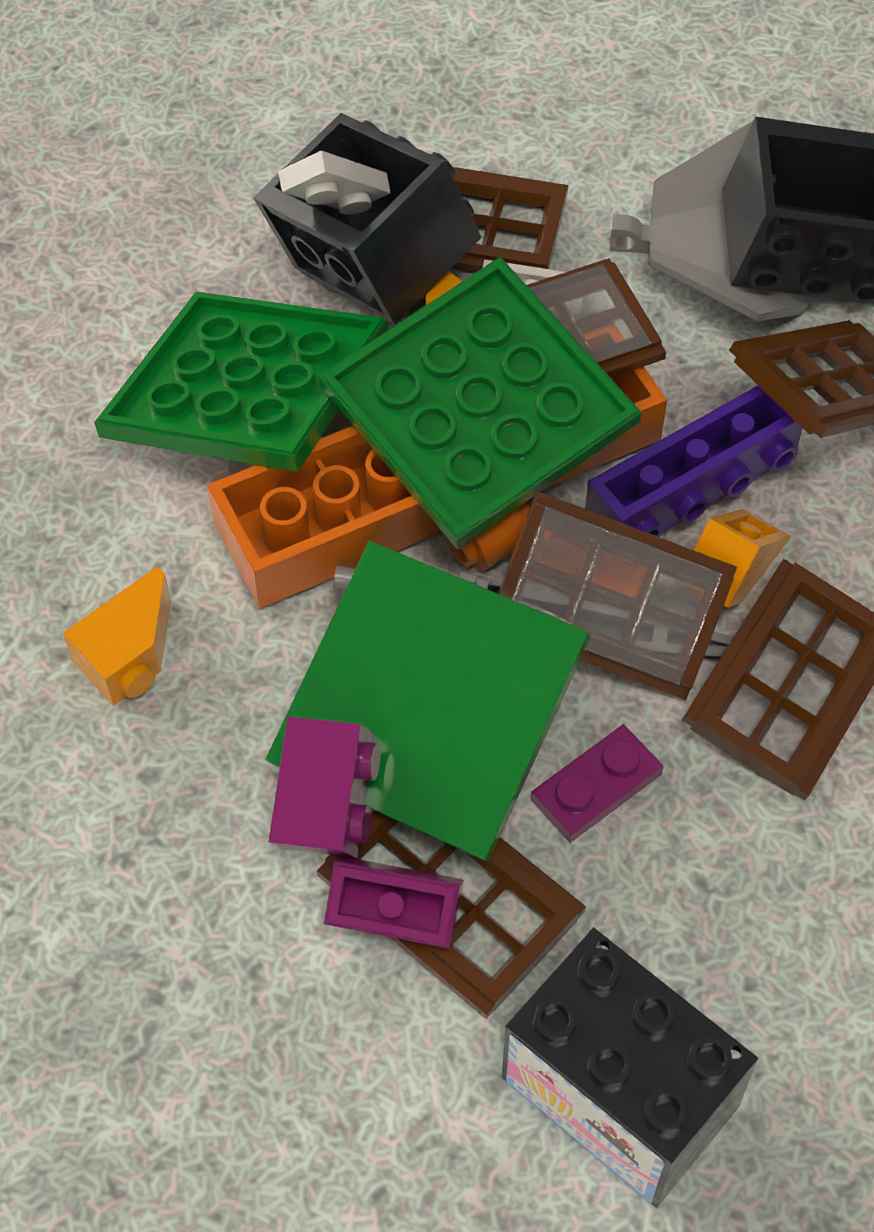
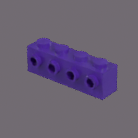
(697, 465)

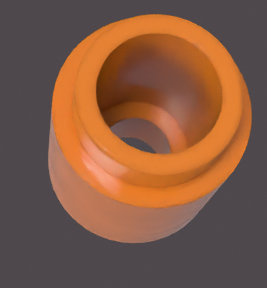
(494, 542)

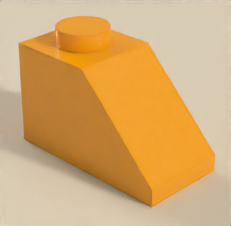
(742, 542)
(124, 639)

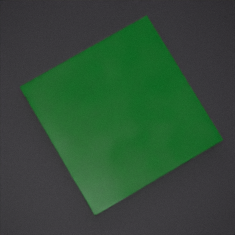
(238, 381)
(479, 401)
(449, 688)

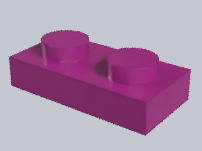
(596, 783)

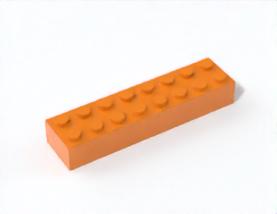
(298, 526)

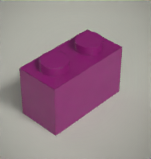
(324, 787)

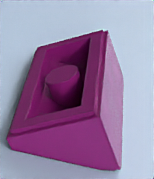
(393, 901)

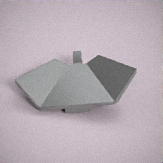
(690, 233)

